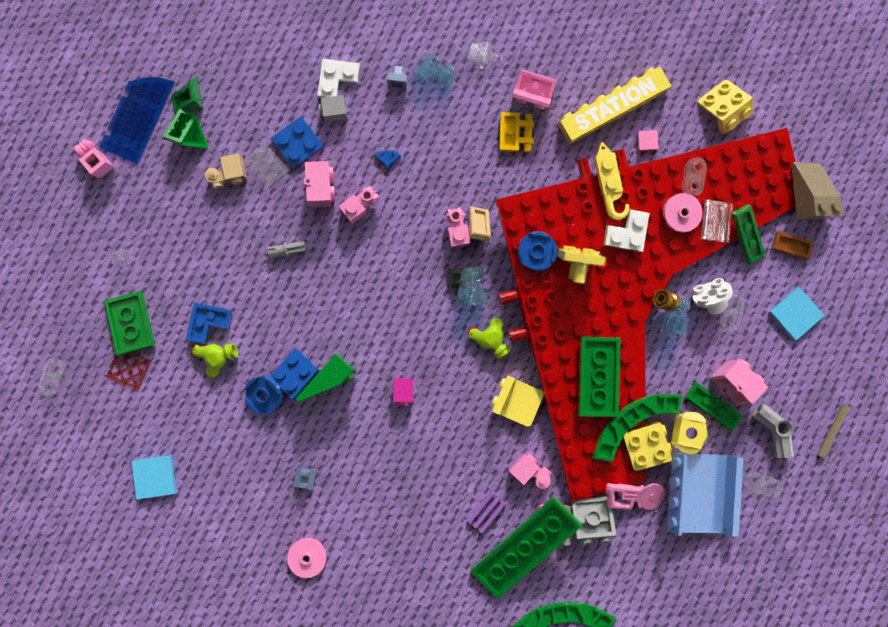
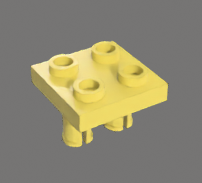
(579, 261)

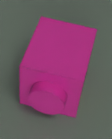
(403, 391)

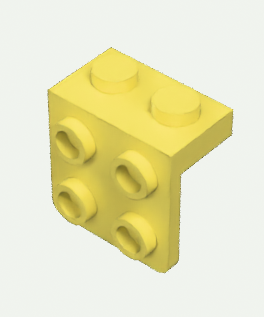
(728, 105)
(517, 401)
(648, 446)

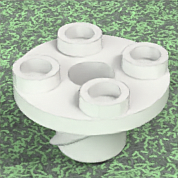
(713, 295)

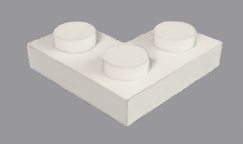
(333, 72)
(630, 237)

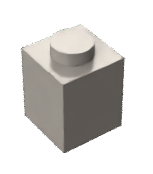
(333, 108)

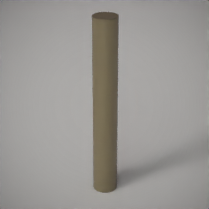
(833, 431)

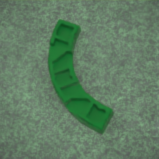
(629, 417)
(565, 613)

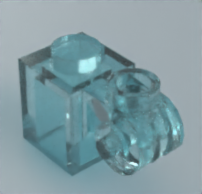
(431, 67)
(469, 291)
(675, 322)

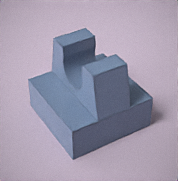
(397, 80)
(305, 478)

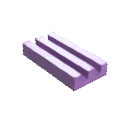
(476, 524)

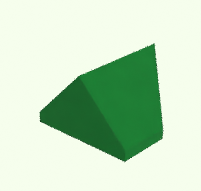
(188, 97)
(186, 130)

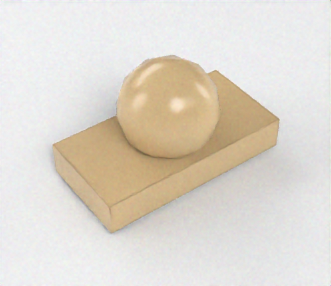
(479, 224)

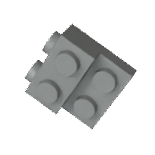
(596, 520)

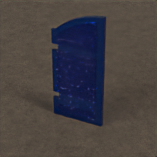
(136, 117)

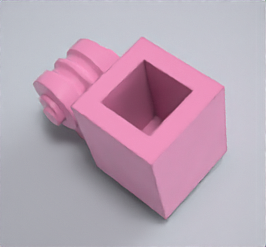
(93, 159)
(355, 205)
(458, 231)
(526, 467)

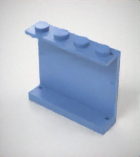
(705, 494)

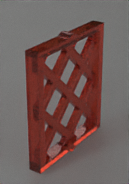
(124, 380)

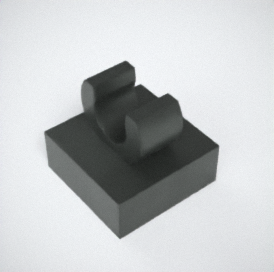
(454, 277)

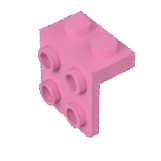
(534, 89)

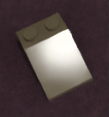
(814, 193)

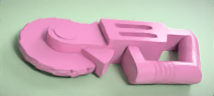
(646, 497)

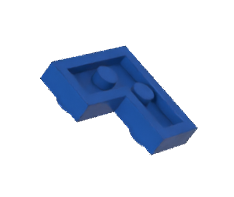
(205, 316)

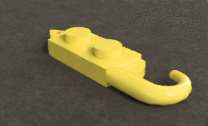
(609, 180)

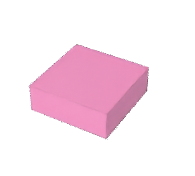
(647, 140)

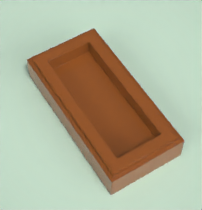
(792, 245)

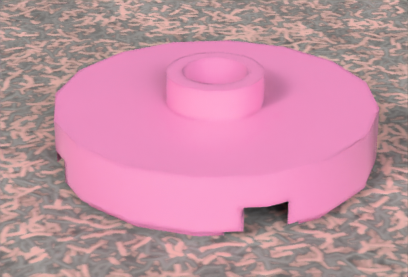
(674, 217)
(311, 548)

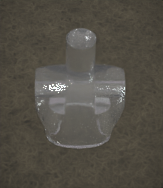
(481, 54)

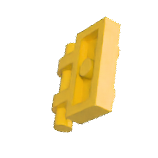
(509, 132)

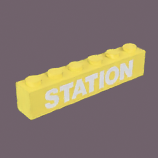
(613, 106)

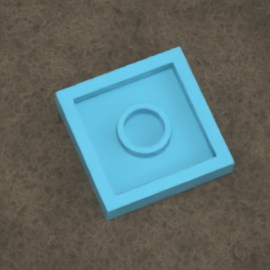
(796, 313)
(154, 477)

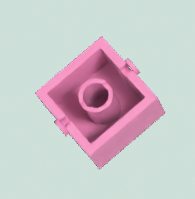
(317, 184)
(739, 381)

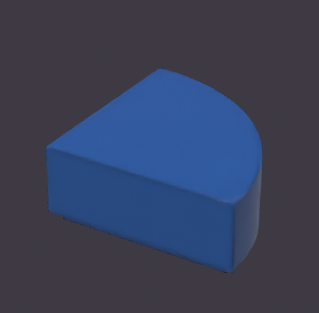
(387, 157)

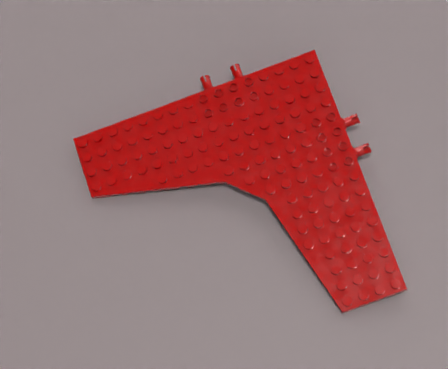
(621, 292)

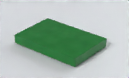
(129, 323)

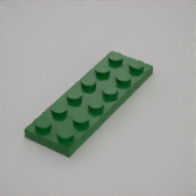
(526, 547)

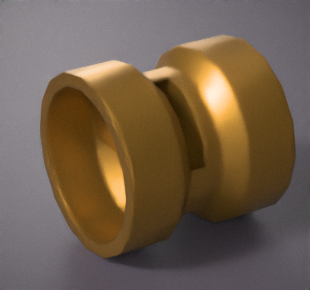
(666, 300)

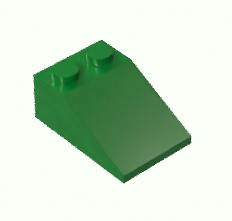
(333, 374)

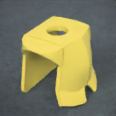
(679, 437)

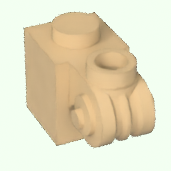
(232, 172)

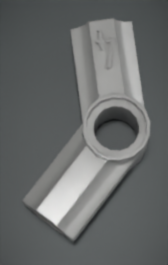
(771, 420)

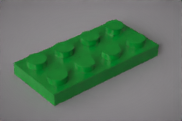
(599, 376)

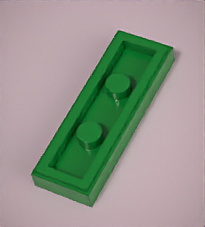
(748, 234)
(713, 406)

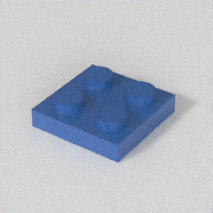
(297, 142)
(295, 373)

